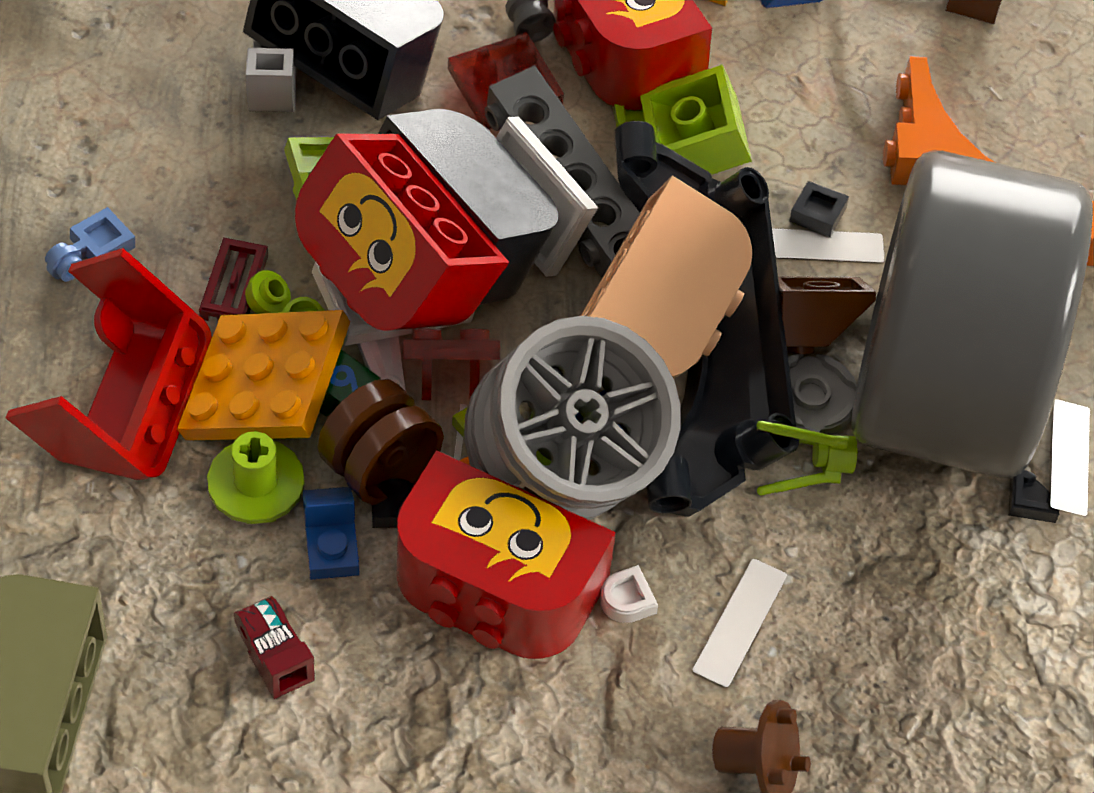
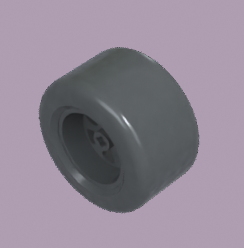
(973, 314)

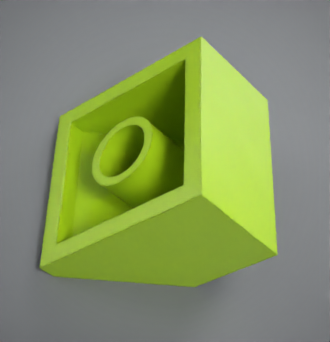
(699, 120)

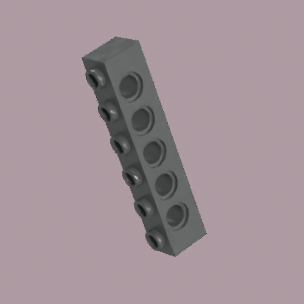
(533, 101)

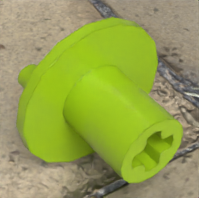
(255, 479)

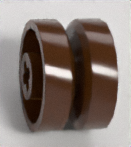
(378, 438)

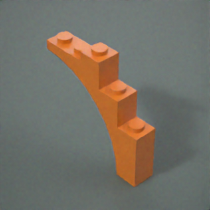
(927, 127)

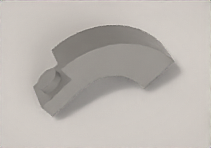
(270, 79)

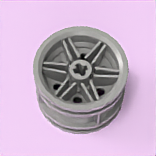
(590, 355)

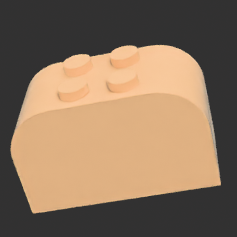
(676, 275)

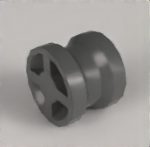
(531, 17)

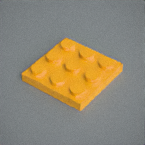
(264, 375)

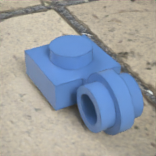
(91, 238)

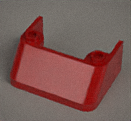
(145, 385)

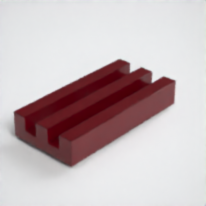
(208, 306)

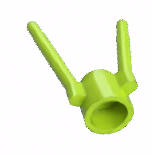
(831, 452)

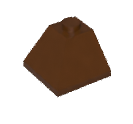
(820, 309)

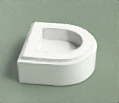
(627, 596)

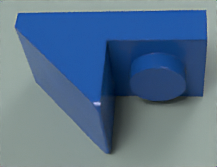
(330, 532)

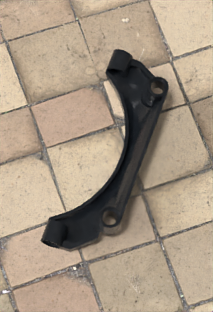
(749, 367)

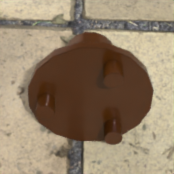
(765, 751)

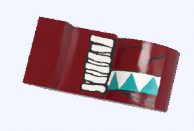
(274, 647)

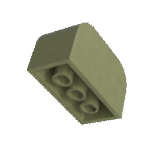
(47, 672)

